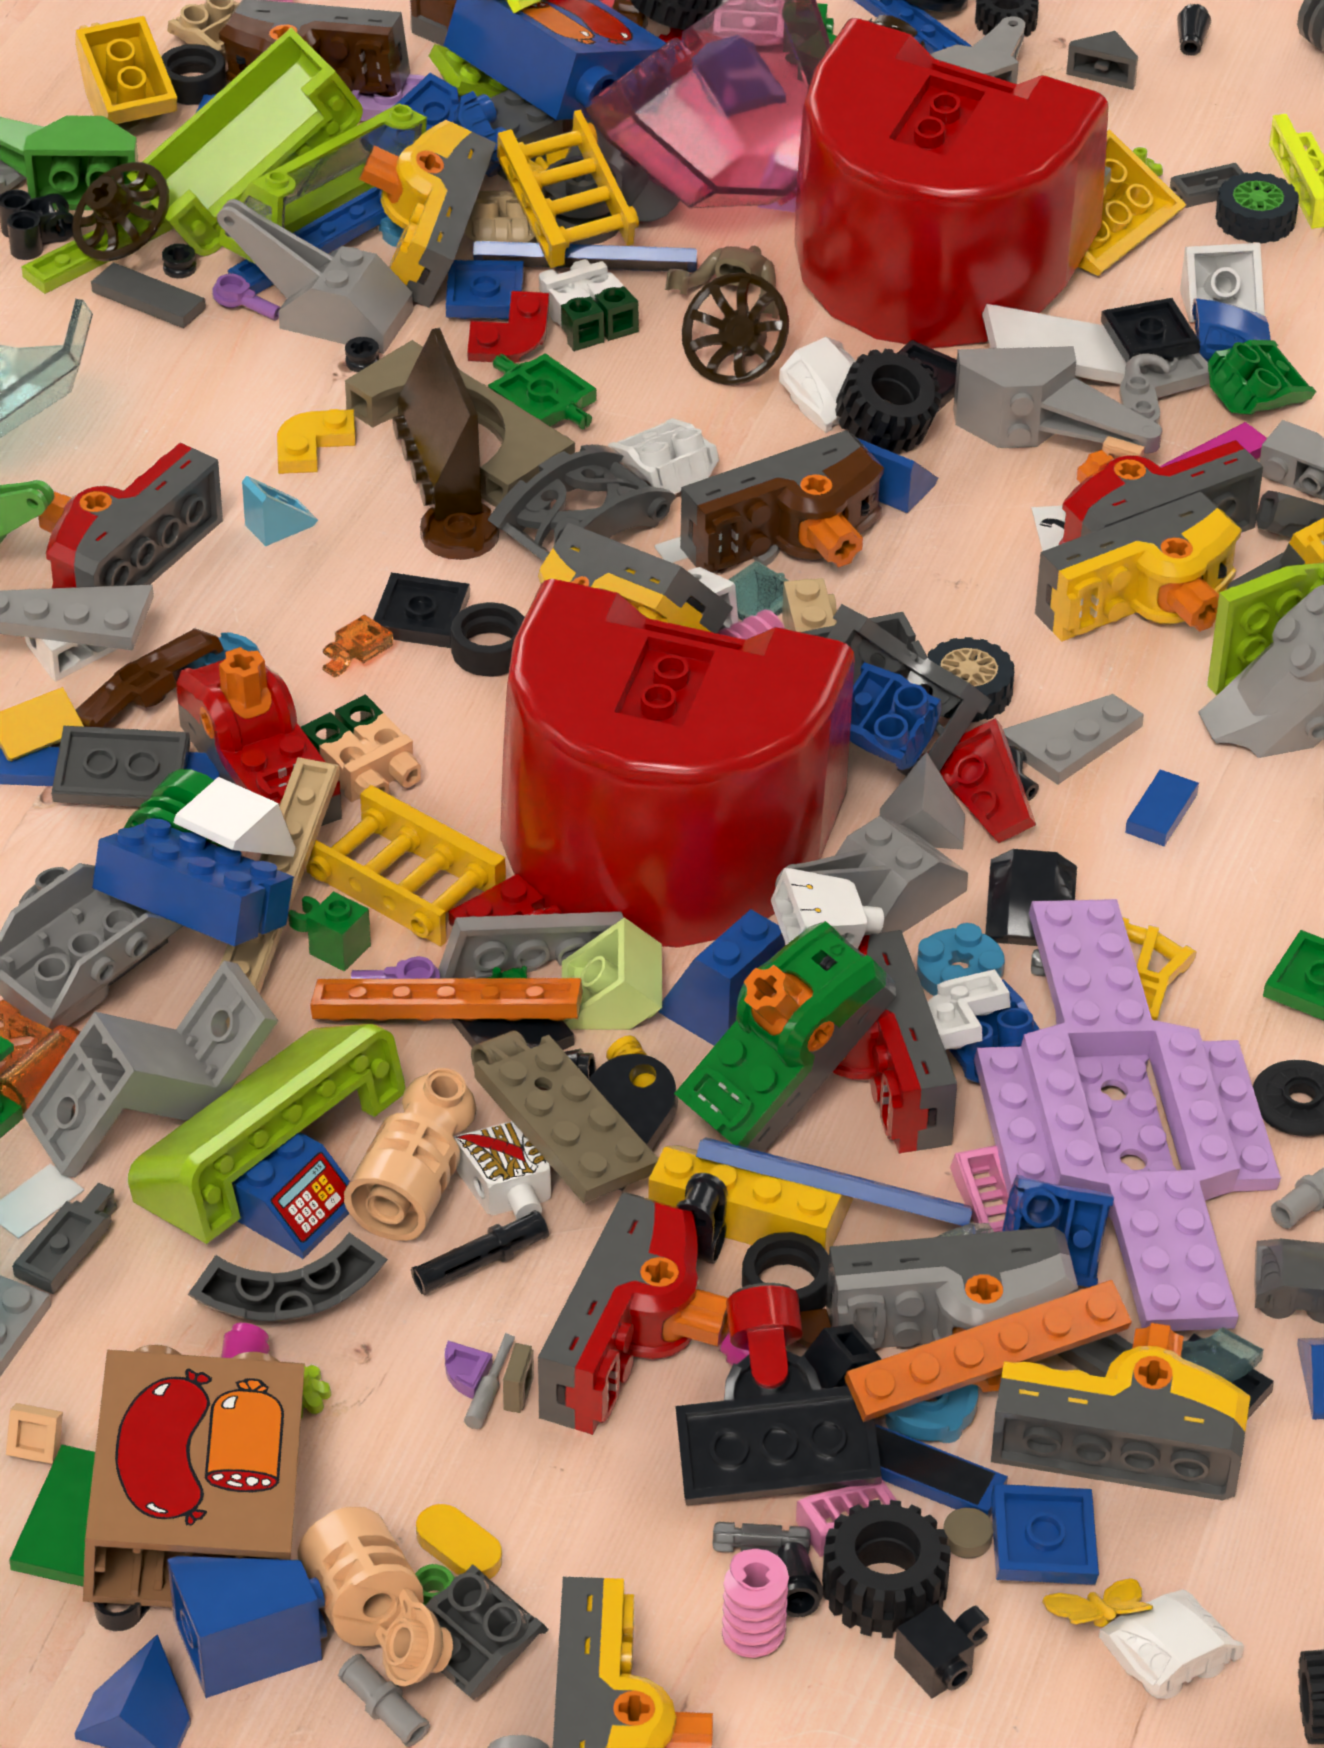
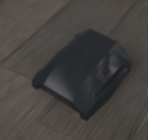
(1015, 882)

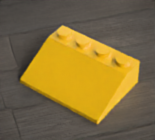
(1133, 207)

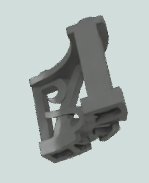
(594, 468)
(951, 689)

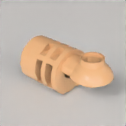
(412, 1157)
(374, 1593)

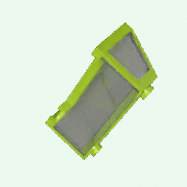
(327, 174)

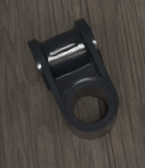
(707, 1200)

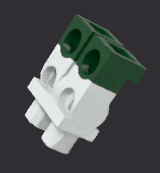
(589, 304)

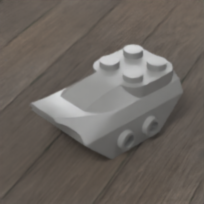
(1280, 695)
(70, 945)

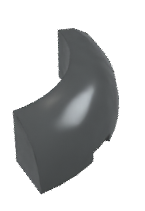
(638, 188)
(291, 1293)

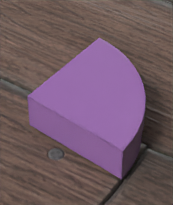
(466, 1367)

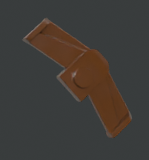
(147, 678)

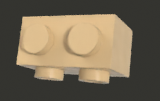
(807, 605)

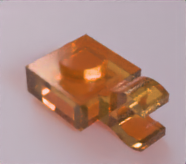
(357, 640)

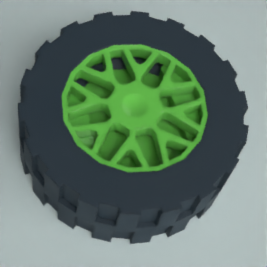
(1257, 207)

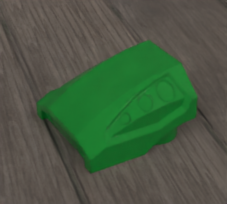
(1256, 378)

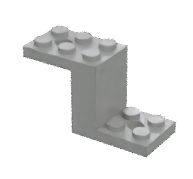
(149, 1068)

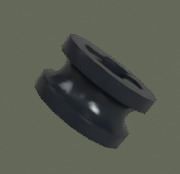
(179, 261)
(361, 353)

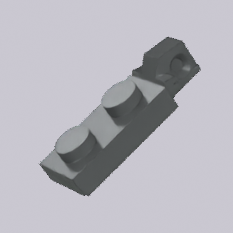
(66, 1240)

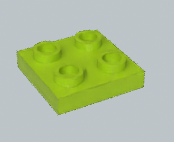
(463, 74)

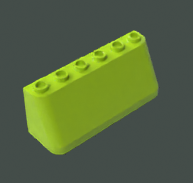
(255, 124)
(193, 1168)

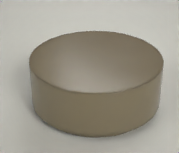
(968, 1532)

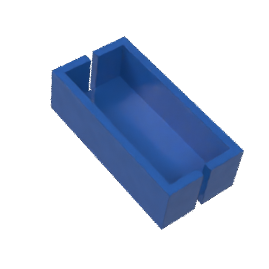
(193, 881)

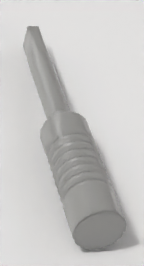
(487, 1387)

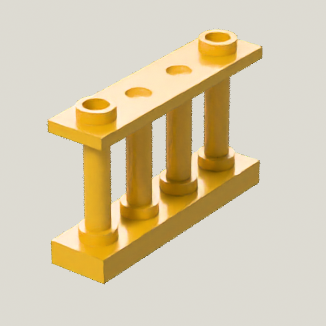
(542, 212)
(411, 832)

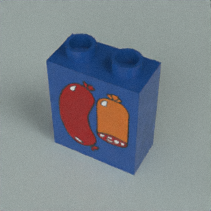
(552, 51)

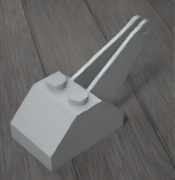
(991, 55)
(326, 294)
(893, 872)

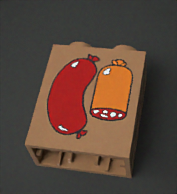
(189, 1465)

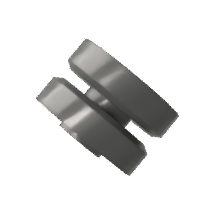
(584, 214)

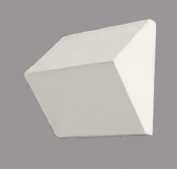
(237, 819)

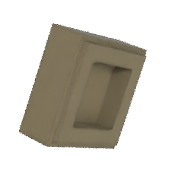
(518, 1378)

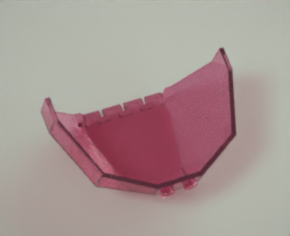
(722, 106)

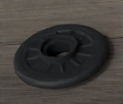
(1276, 1106)

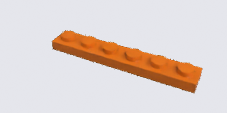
(447, 999)
(983, 1349)

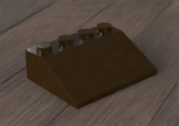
(440, 432)

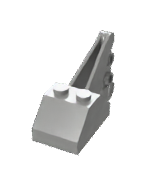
(1033, 393)

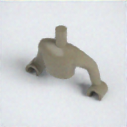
(726, 261)

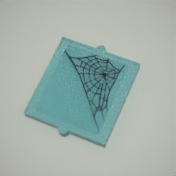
(758, 590)

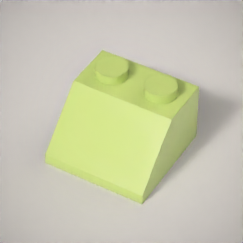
(618, 978)

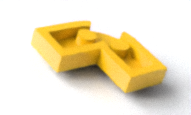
(308, 430)

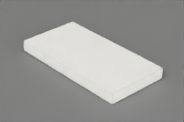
(1093, 347)

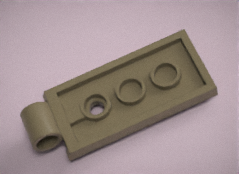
(566, 1123)

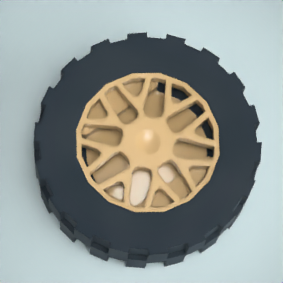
(982, 666)

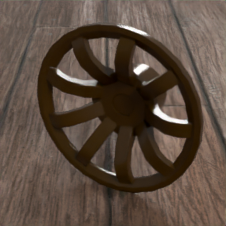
(112, 203)
(738, 332)

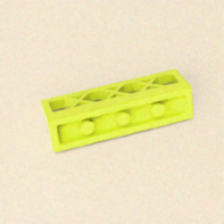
(1299, 166)

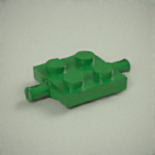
(545, 389)

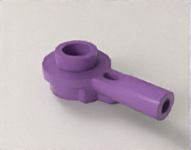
(234, 291)
(412, 968)

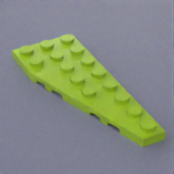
(1249, 617)

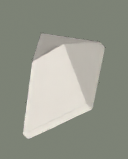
(1223, 275)

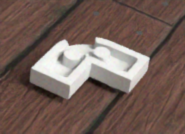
(961, 1000)

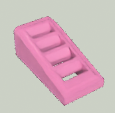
(978, 1161)
(816, 1508)

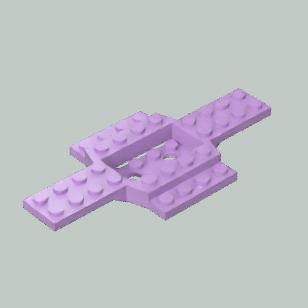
(1067, 1132)

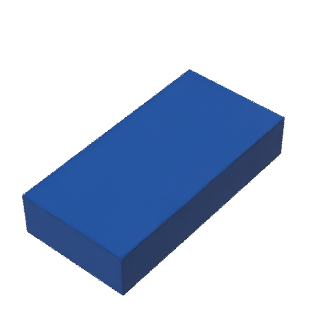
(1162, 807)

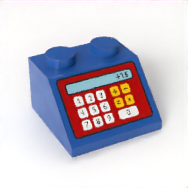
(293, 1195)

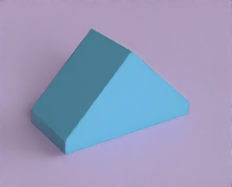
(272, 513)

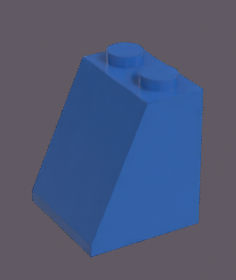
(709, 988)
(245, 1618)

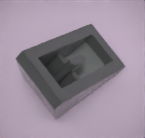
(1103, 59)

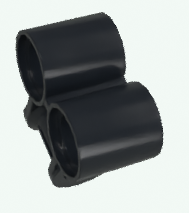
(32, 222)

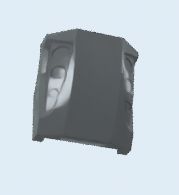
(1289, 1278)
(485, 1630)

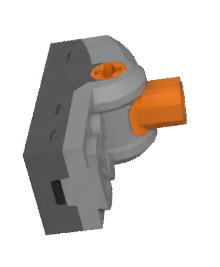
(945, 1285)

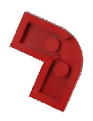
(516, 338)

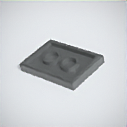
(115, 764)

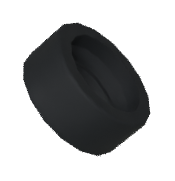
(195, 59)
(481, 619)
(793, 1250)

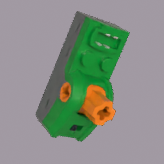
(789, 1035)

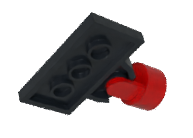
(775, 1420)

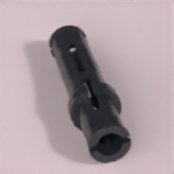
(496, 1244)

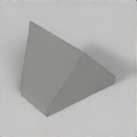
(927, 806)

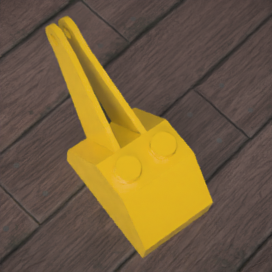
(123, 71)

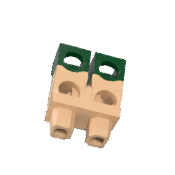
(365, 750)

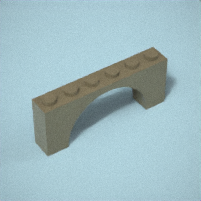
(523, 437)

